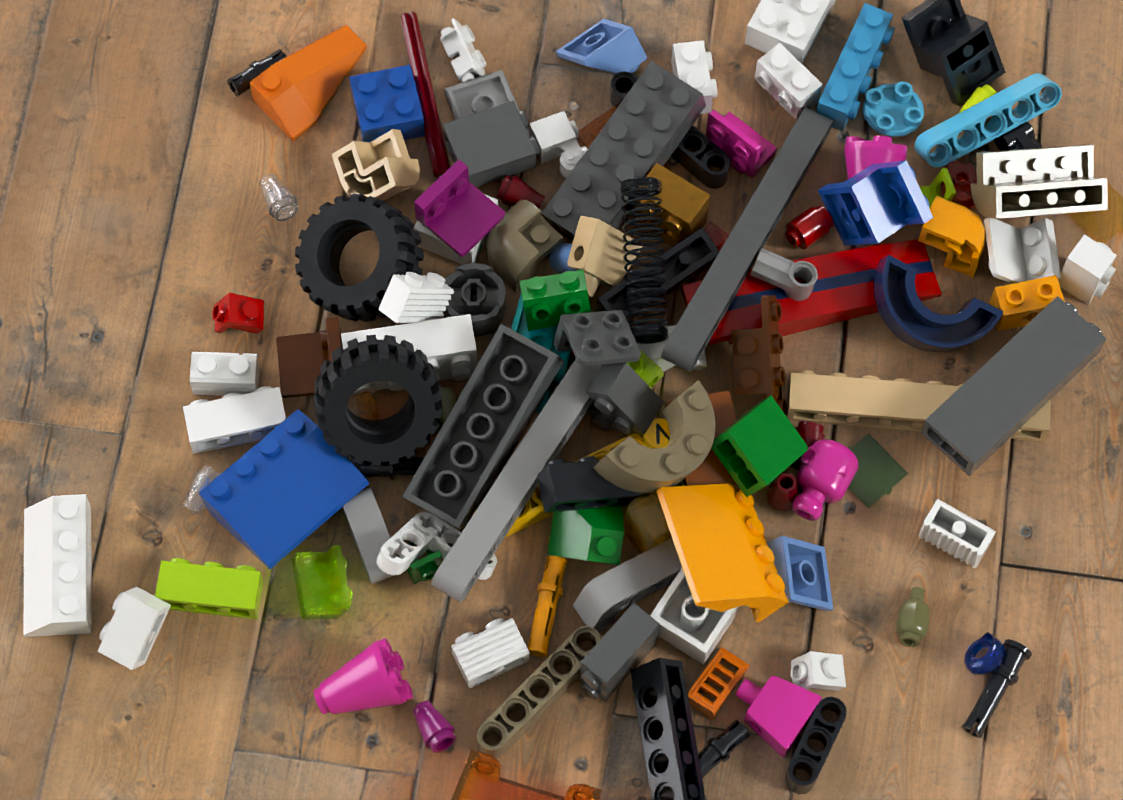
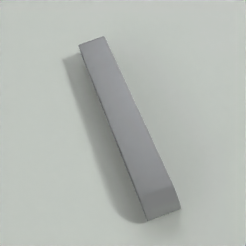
(515, 484)

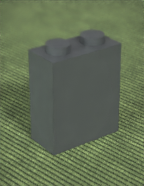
(492, 143)
(618, 653)

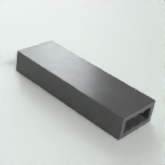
(1013, 385)

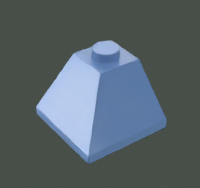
(606, 47)
(803, 572)

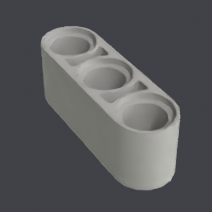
(367, 531)

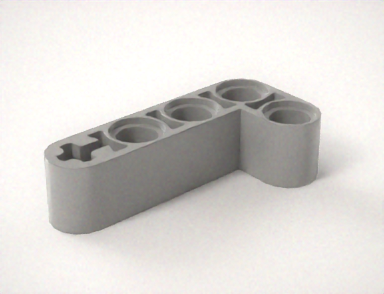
(626, 584)

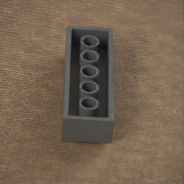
(633, 140)
(483, 427)

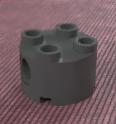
(477, 293)

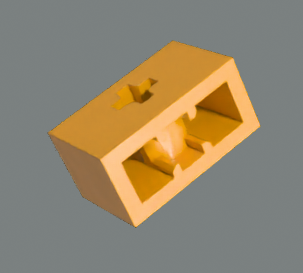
(1024, 300)

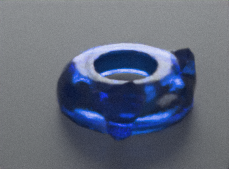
(990, 660)

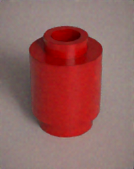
(808, 227)

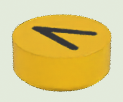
(657, 434)

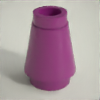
(434, 728)

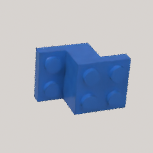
(876, 203)

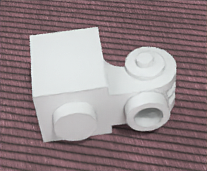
(557, 138)

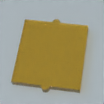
(1103, 223)

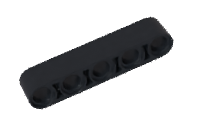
(694, 162)

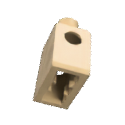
(599, 253)

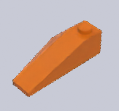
(304, 82)

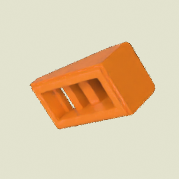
(706, 706)

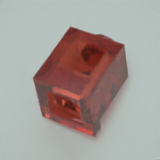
(958, 173)

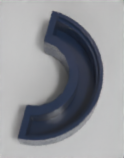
(916, 323)

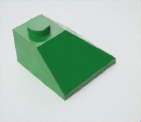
(588, 534)

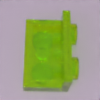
(322, 584)

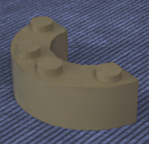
(690, 440)

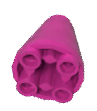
(861, 153)
(365, 682)

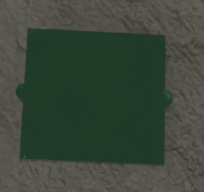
(875, 473)

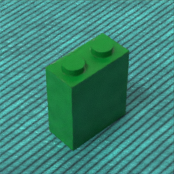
(759, 446)

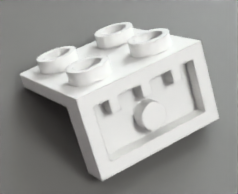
(1021, 253)

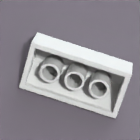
(58, 567)

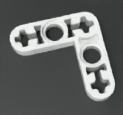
(425, 533)

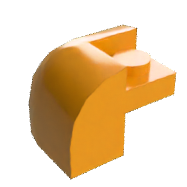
(956, 232)

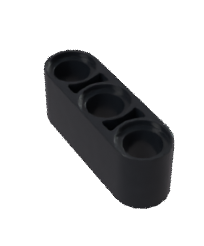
(820, 730)

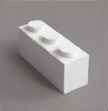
(233, 419)

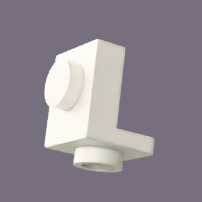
(818, 671)

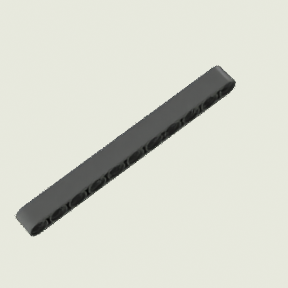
(746, 240)

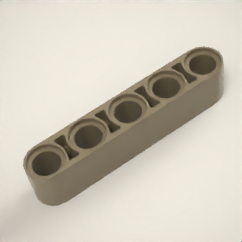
(534, 707)

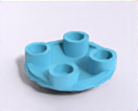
(893, 109)

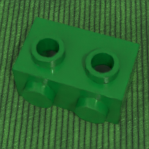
(554, 296)

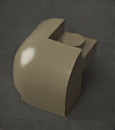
(520, 243)

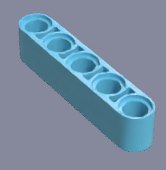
(1002, 120)

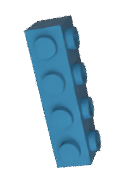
(854, 66)

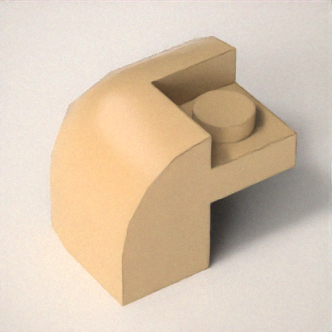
(377, 167)

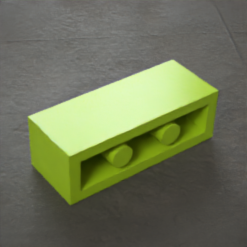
(210, 588)

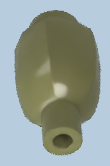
(913, 619)

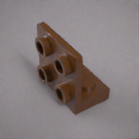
(302, 357)

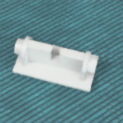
(459, 41)

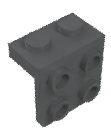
(597, 338)

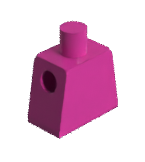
(778, 711)

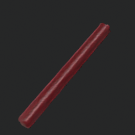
(425, 92)

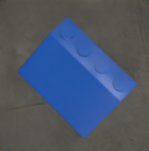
(282, 489)

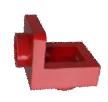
(239, 313)

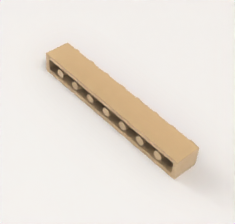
(881, 403)

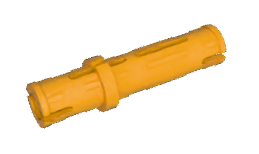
(549, 594)

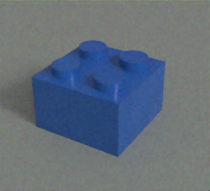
(387, 102)

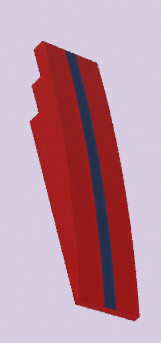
(840, 293)

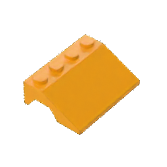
(723, 548)

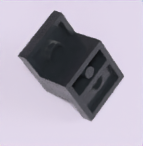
(953, 47)

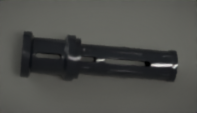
(997, 685)

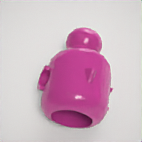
(823, 477)

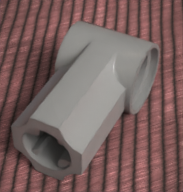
(781, 273)

